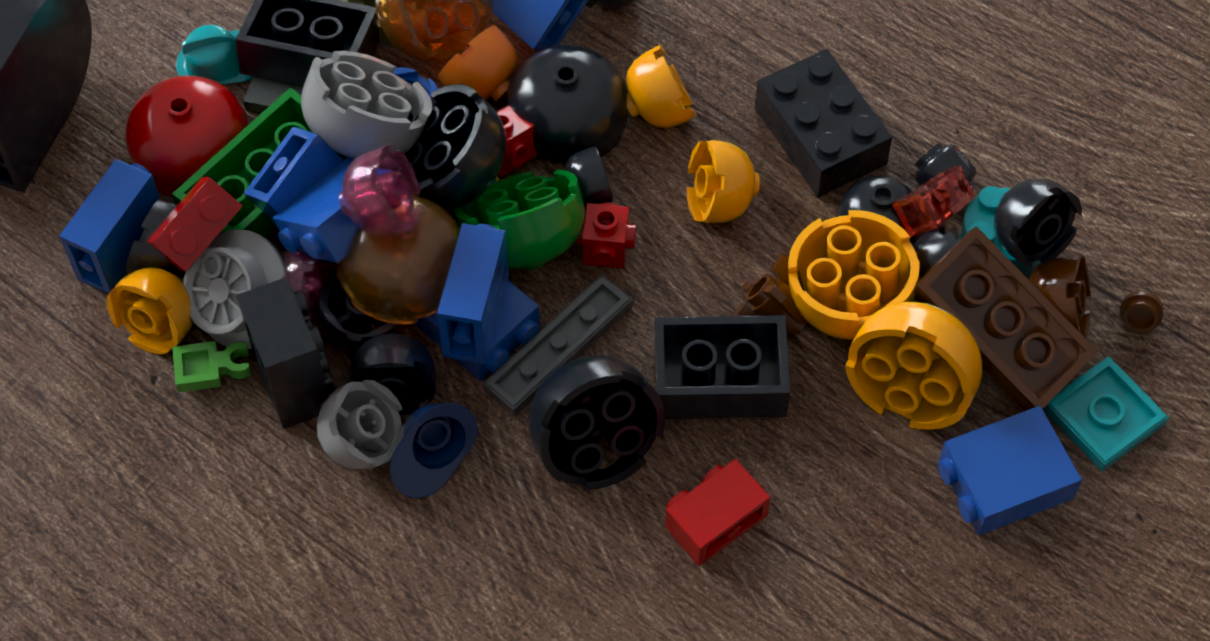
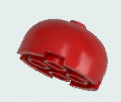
(181, 127)

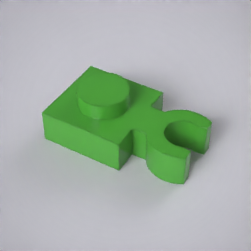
(202, 365)

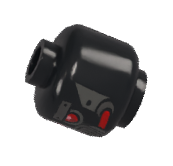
(940, 159)

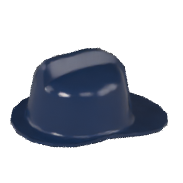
(432, 448)

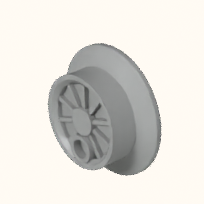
(228, 267)

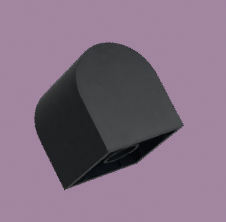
(41, 76)

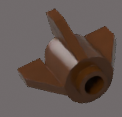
(773, 297)

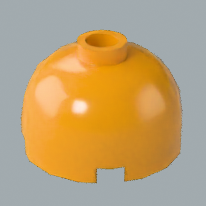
(657, 91)
(722, 182)
(151, 308)

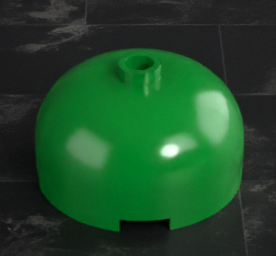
(536, 212)

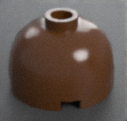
(1066, 285)

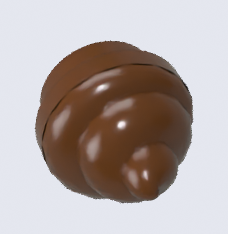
(1141, 311)

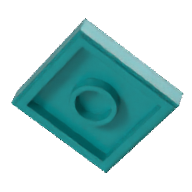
(1105, 413)

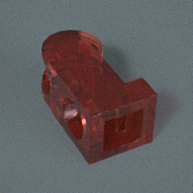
(934, 201)

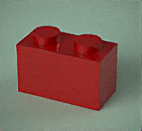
(194, 223)
(716, 511)

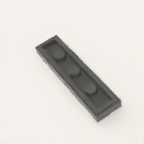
(557, 344)

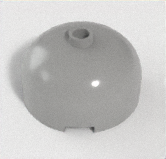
(362, 105)

